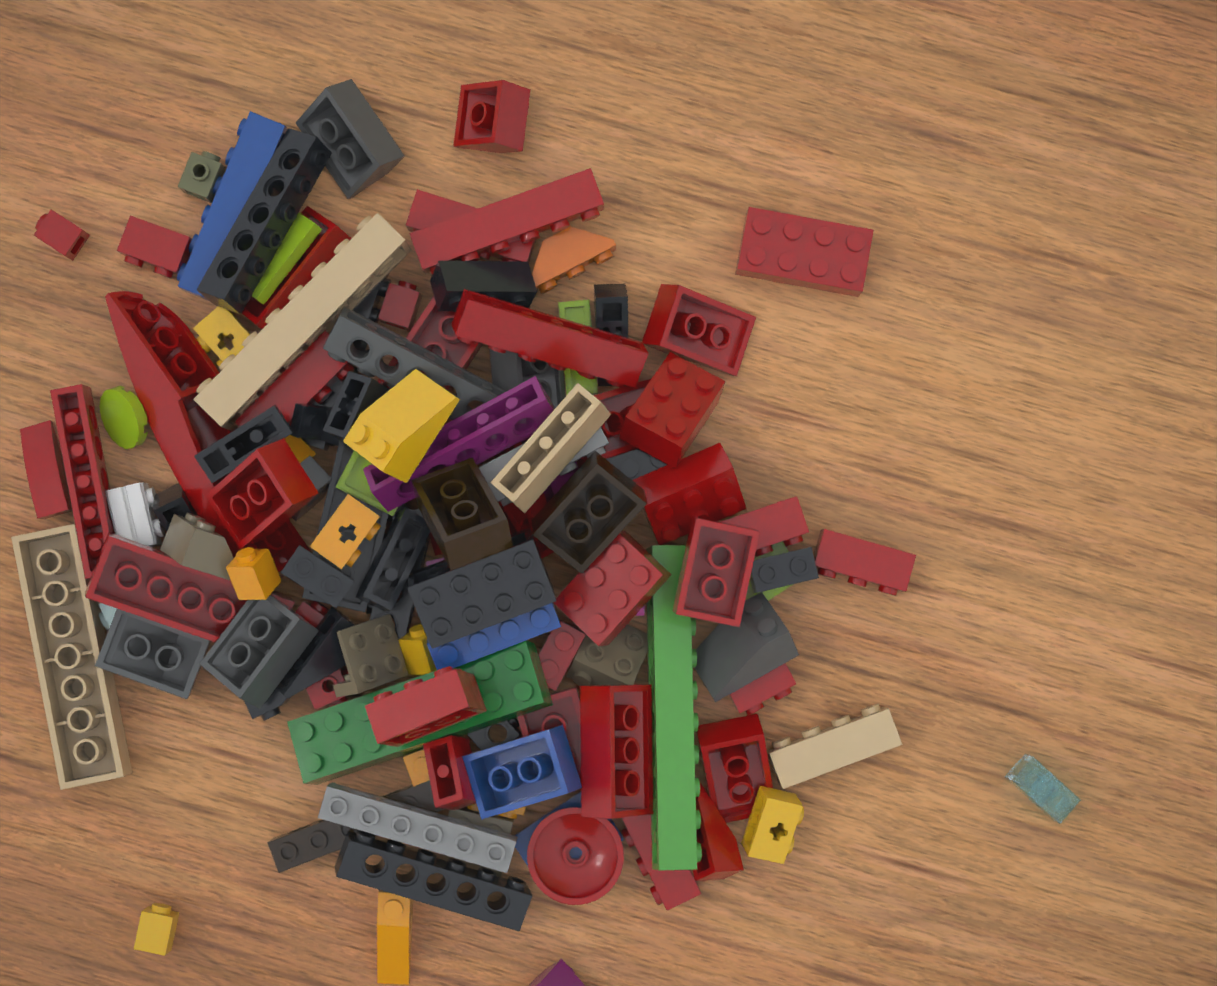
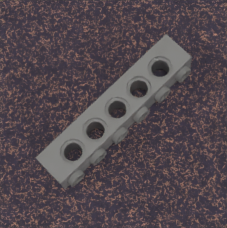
(417, 827)

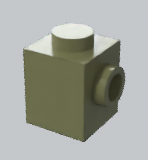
(201, 175)

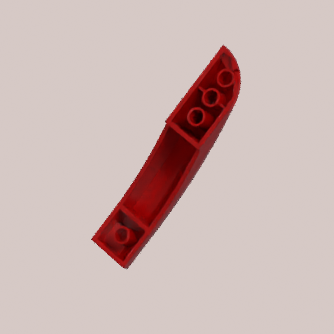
(165, 372)

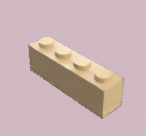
(551, 448)
(833, 747)

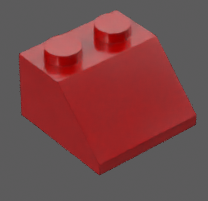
(492, 117)

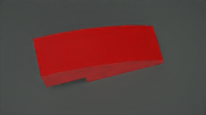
(45, 470)

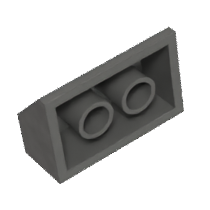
(353, 134)
(510, 370)
(258, 649)

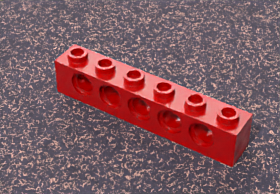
(84, 469)

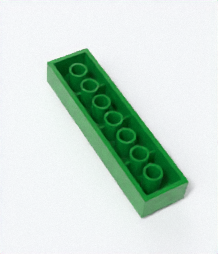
(343, 740)

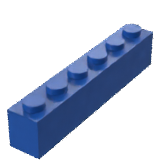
(246, 163)

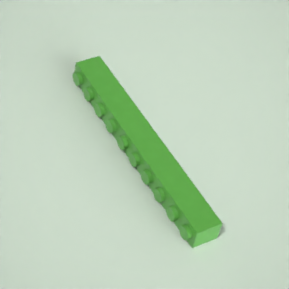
(673, 723)

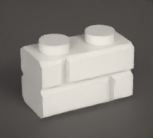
(134, 515)

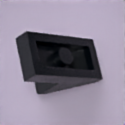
(309, 422)

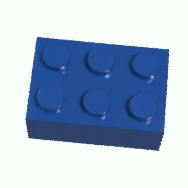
(522, 772)

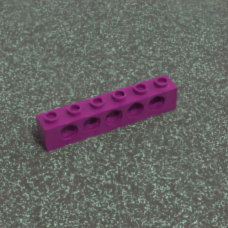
(475, 434)

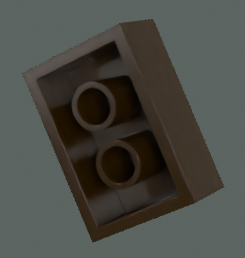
(588, 512)
(462, 513)

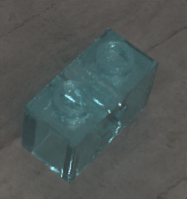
(1042, 788)

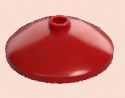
(569, 878)

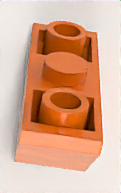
(568, 255)

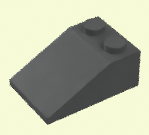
(152, 653)
(742, 654)

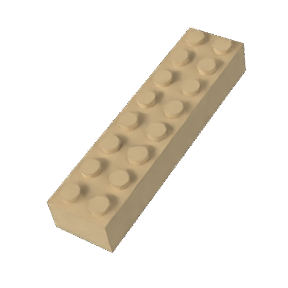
(311, 311)
(66, 643)

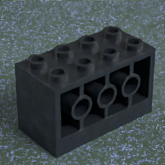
(480, 592)

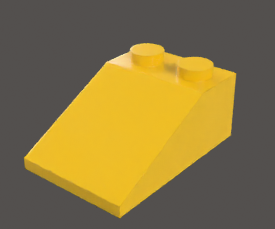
(402, 425)

